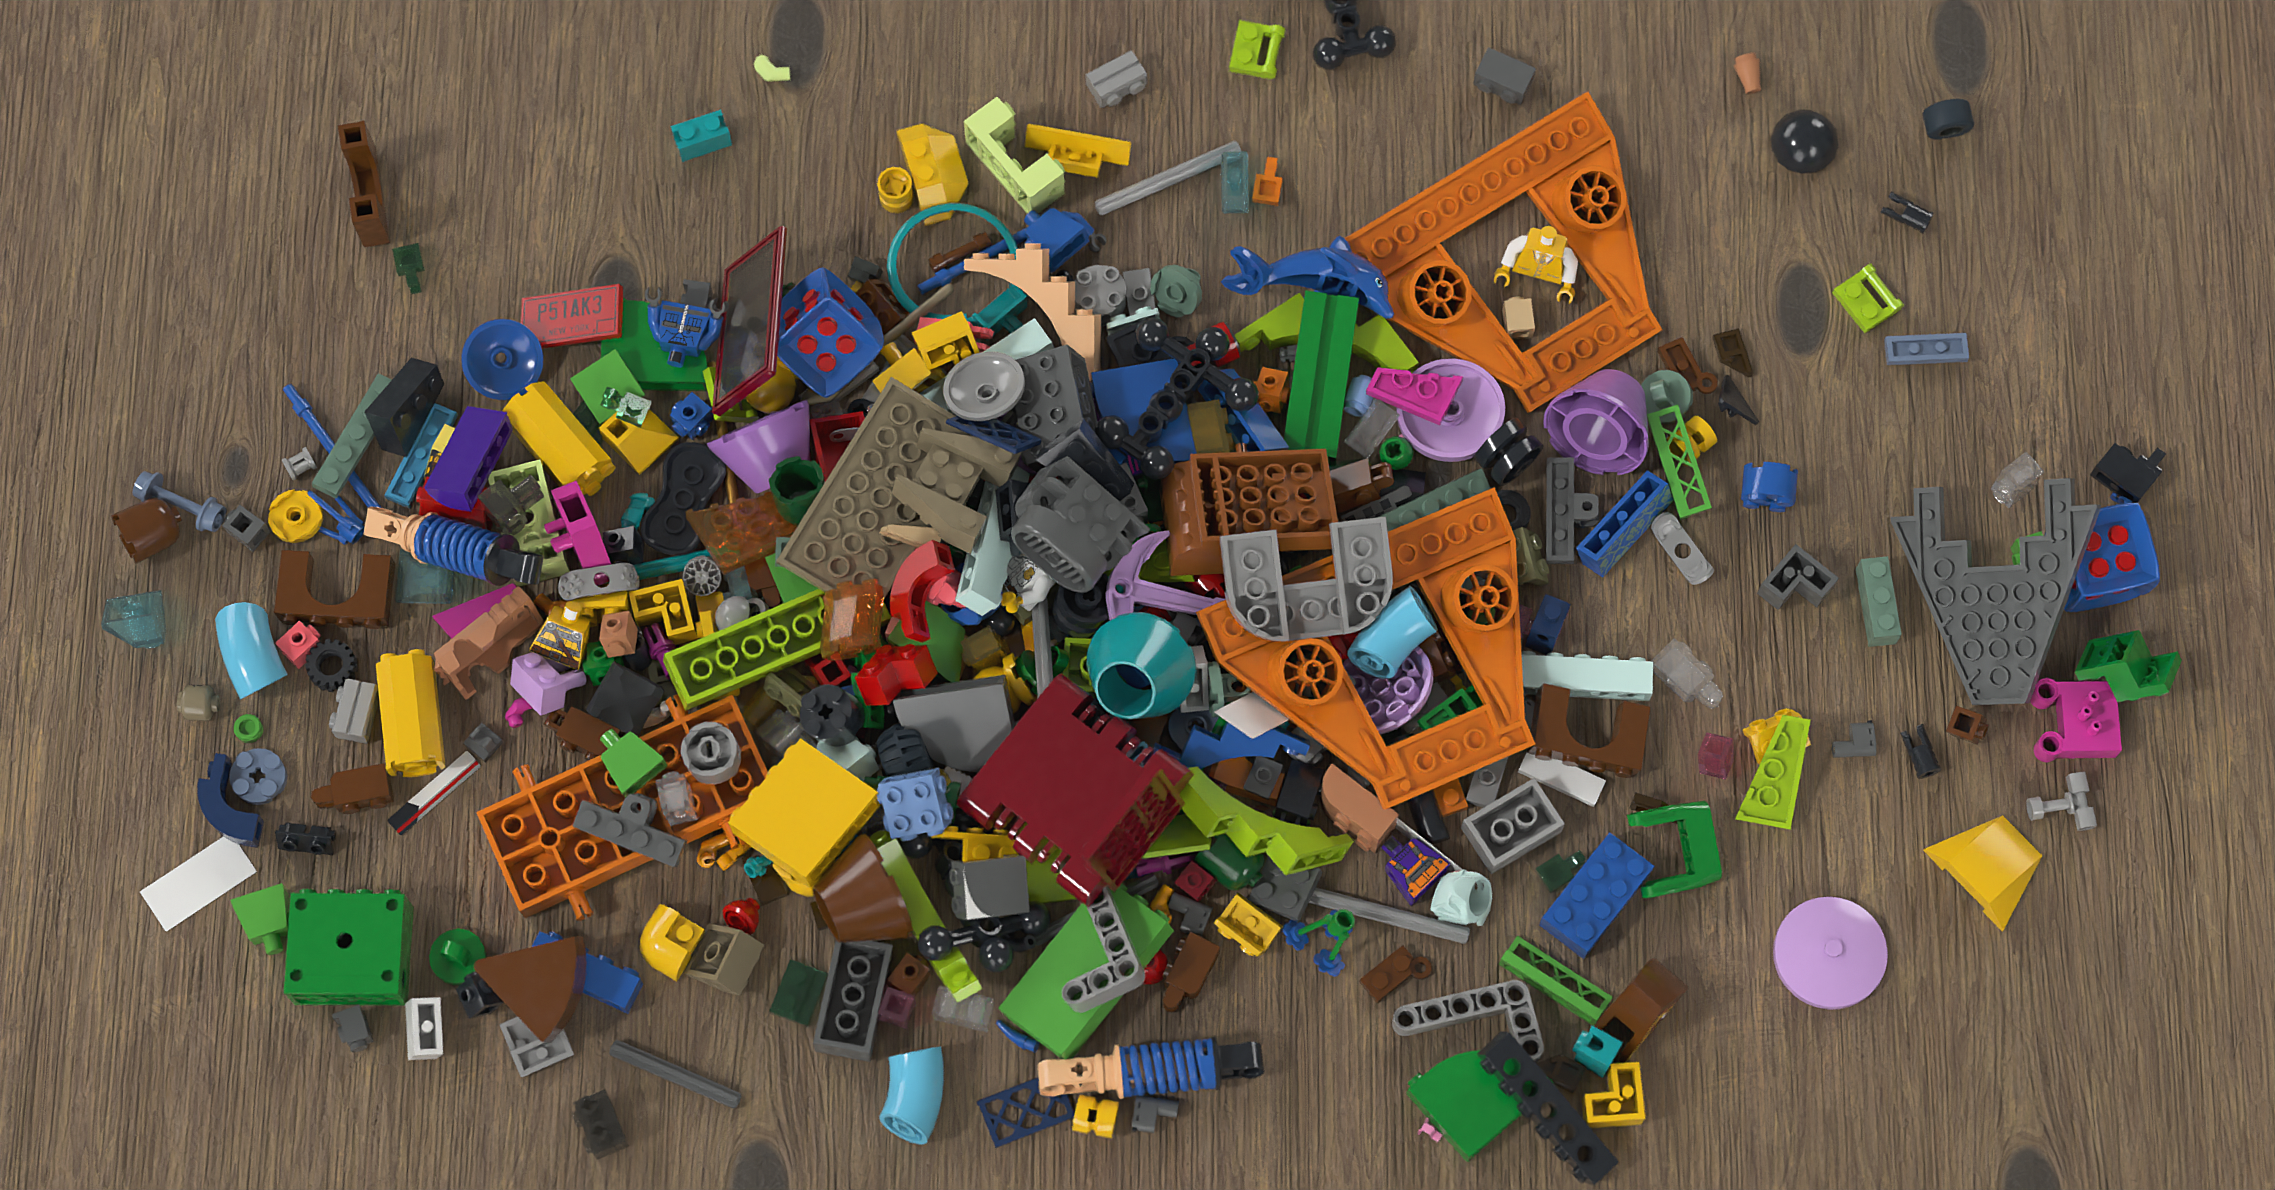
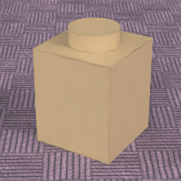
(1518, 318)

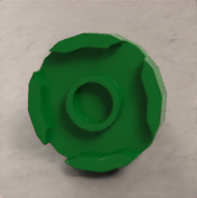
(1026, 665)
(455, 954)

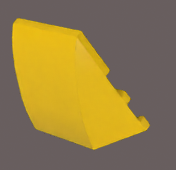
(1991, 864)

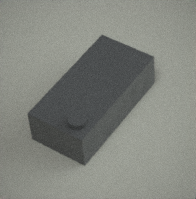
(853, 999)

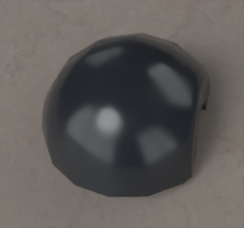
(1804, 141)

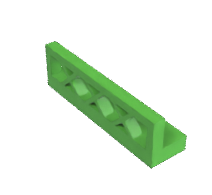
(1668, 465)
(1551, 985)

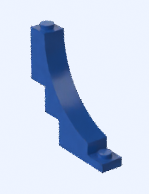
(1208, 748)

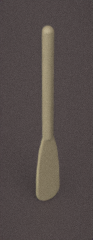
(814, 398)

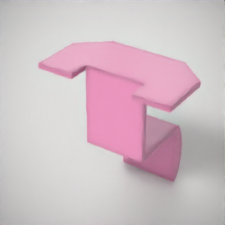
(1430, 1130)

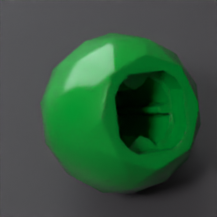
(1396, 452)

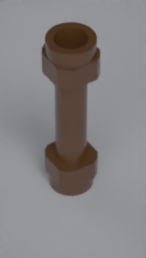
(980, 242)

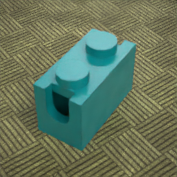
(701, 135)
(1596, 1050)

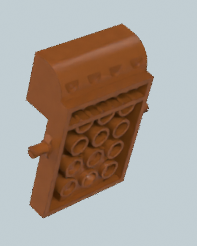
(1242, 495)

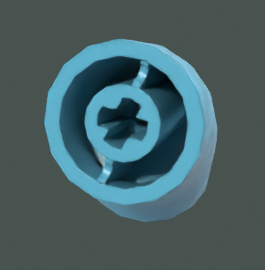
(1392, 635)
(248, 647)
(914, 1094)

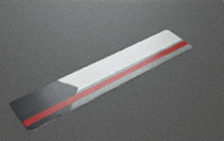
(433, 793)

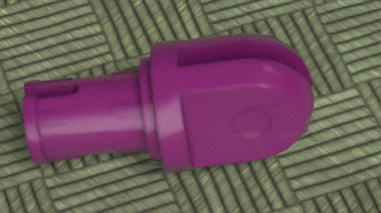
(658, 649)
(1164, 863)

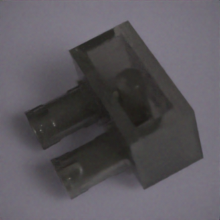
(508, 506)
(600, 1124)

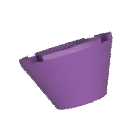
(1600, 423)
(761, 445)

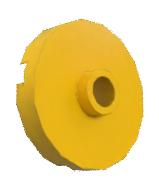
(286, 507)

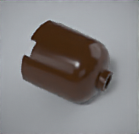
(147, 528)

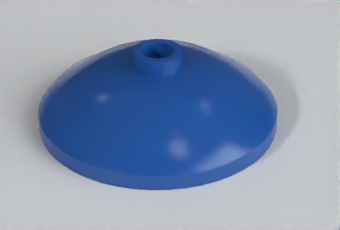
(504, 378)

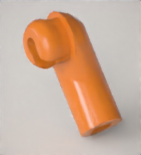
(546, 604)

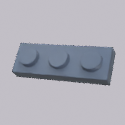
(1926, 349)

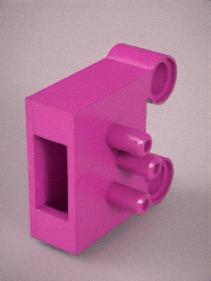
(580, 529)
(2085, 720)

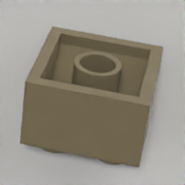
(724, 958)

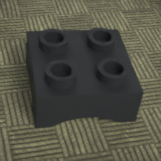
(625, 699)

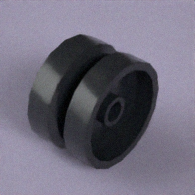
(1508, 452)
(1081, 612)

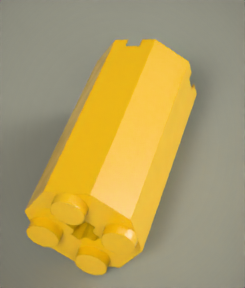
(558, 439)
(410, 714)

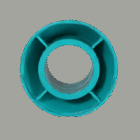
(1153, 648)

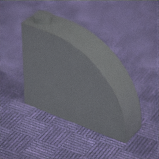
(959, 720)

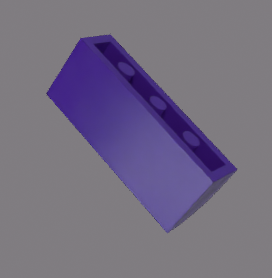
(469, 458)

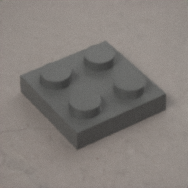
(1284, 893)

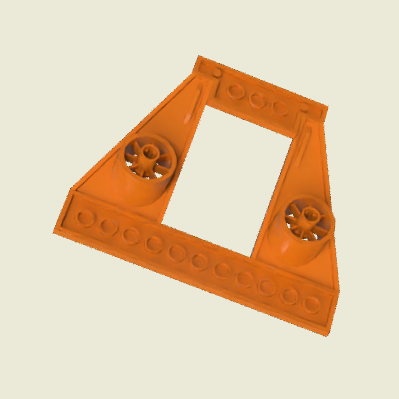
(1544, 164)
(1439, 555)

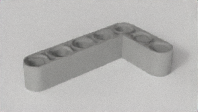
(1117, 964)
(1476, 1011)

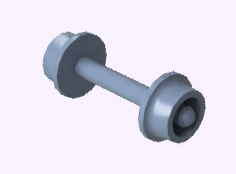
(209, 516)

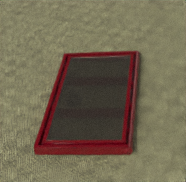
(751, 323)

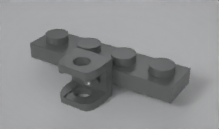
(1565, 511)
(631, 828)

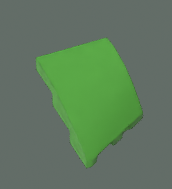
(943, 645)

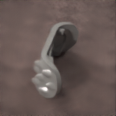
(1670, 534)
(581, 582)

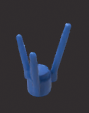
(349, 529)

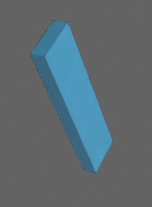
(413, 467)

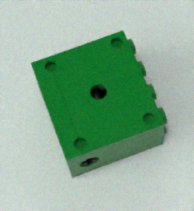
(349, 948)

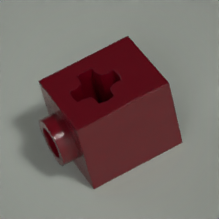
(1195, 881)

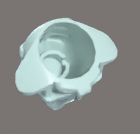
(1459, 901)

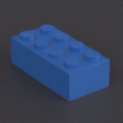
(1596, 895)

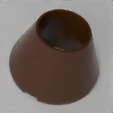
(860, 897)

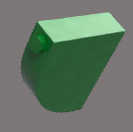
(647, 359)
(1465, 1102)

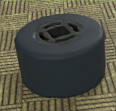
(1948, 119)

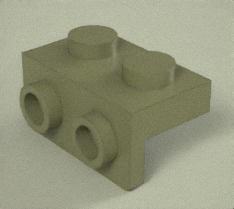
(1530, 564)
(788, 688)

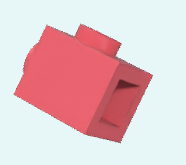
(297, 643)

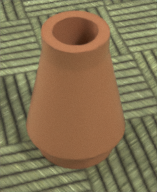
(1748, 70)

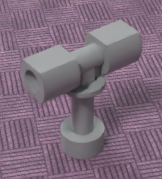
(2074, 802)

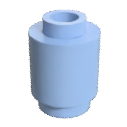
(1356, 400)

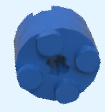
(1769, 486)

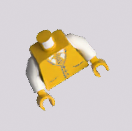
(1541, 256)

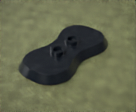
(689, 481)

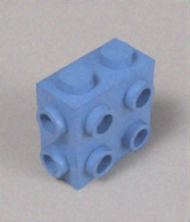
(915, 804)

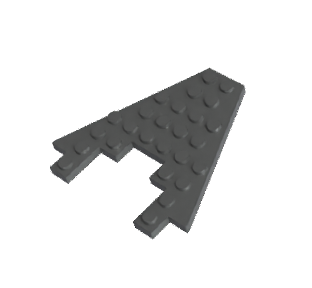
(1998, 616)

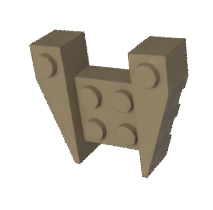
(948, 481)

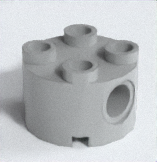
(1101, 290)
(711, 753)

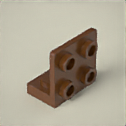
(882, 303)

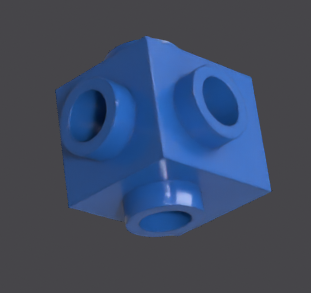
(691, 416)

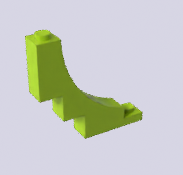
(1372, 341)
(1287, 844)
(951, 970)

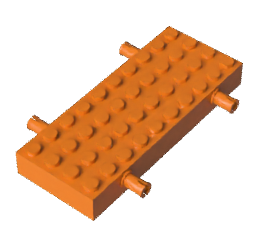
(556, 862)

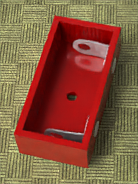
(831, 437)

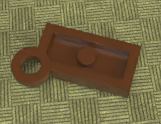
(1679, 359)
(1393, 972)

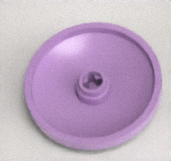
(1470, 420)
(1830, 953)

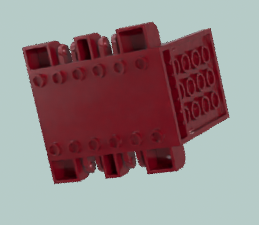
(1077, 791)

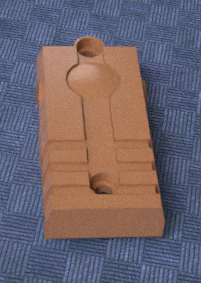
(488, 641)

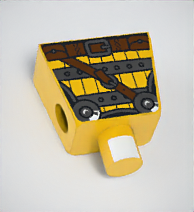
(563, 636)

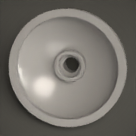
(984, 386)

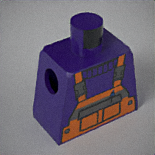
(1413, 867)

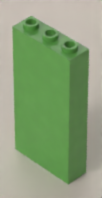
(1037, 999)

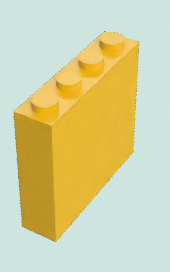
(804, 812)

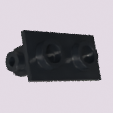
(293, 838)

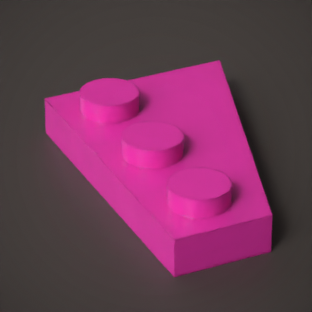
(1418, 394)
(460, 616)

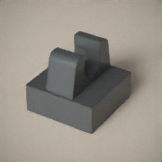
(483, 742)

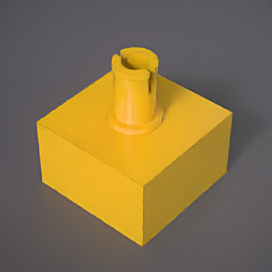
(907, 369)

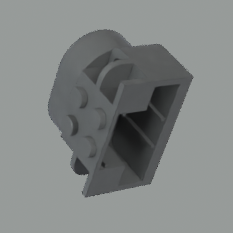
(1073, 526)

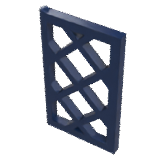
(1004, 430)
(1020, 1132)

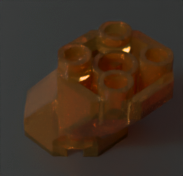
(852, 619)

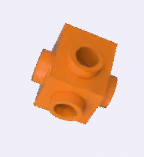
(1273, 389)

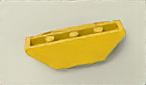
(933, 168)

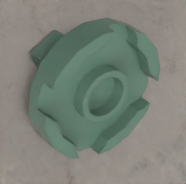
(1177, 290)
(1665, 390)
(1220, 688)

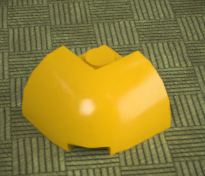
(669, 941)

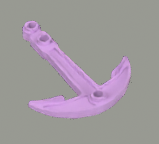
(1144, 592)

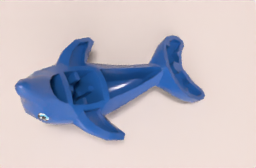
(1324, 269)

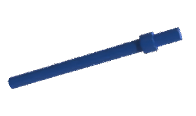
(944, 276)
(303, 409)

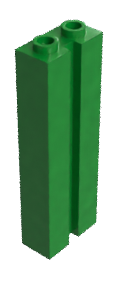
(1321, 372)

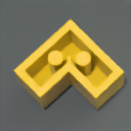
(946, 341)
(665, 603)
(1622, 1103)

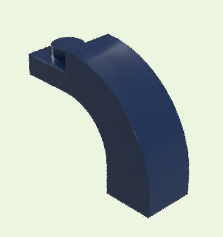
(232, 824)

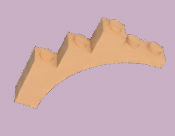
(1055, 297)

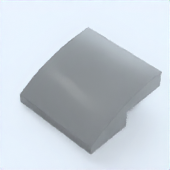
(529, 1051)

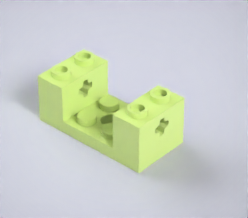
(988, 133)
(533, 535)

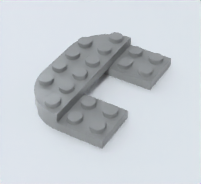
(1309, 608)

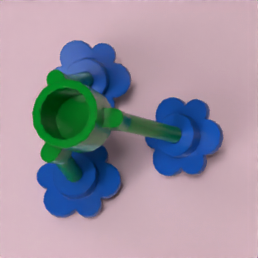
(1337, 925)

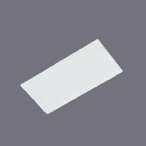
(1251, 715)
(197, 882)

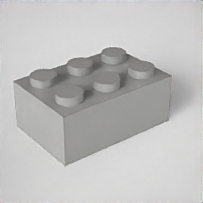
(1512, 826)

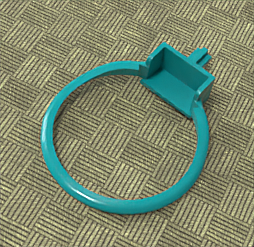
(998, 313)

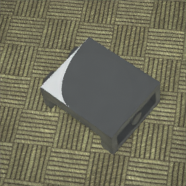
(990, 887)

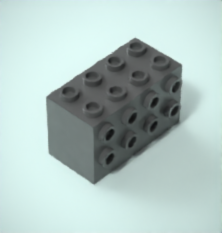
(1053, 398)

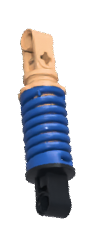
(456, 546)
(1170, 1065)

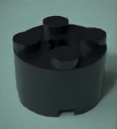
(831, 715)

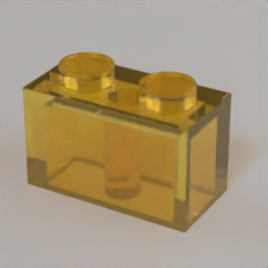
(1208, 427)
(984, 649)

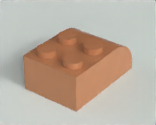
(1356, 810)

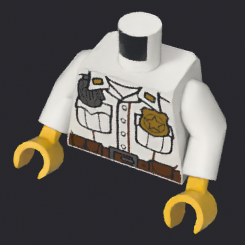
(1025, 585)

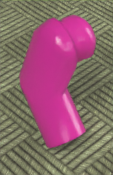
(515, 711)

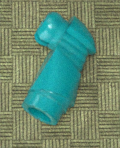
(636, 507)

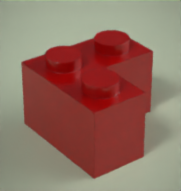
(894, 670)

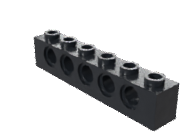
(1598, 1158)

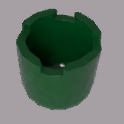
(795, 487)
(1230, 865)

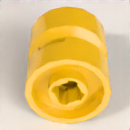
(895, 190)
(1700, 437)
(1105, 1117)

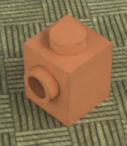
(618, 634)

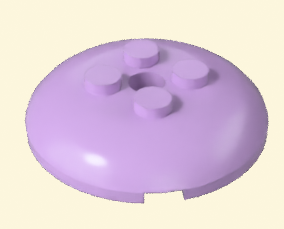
(1395, 699)

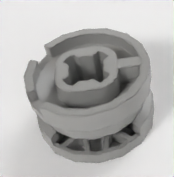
(701, 575)

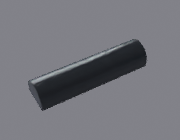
(1426, 811)

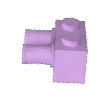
(541, 683)

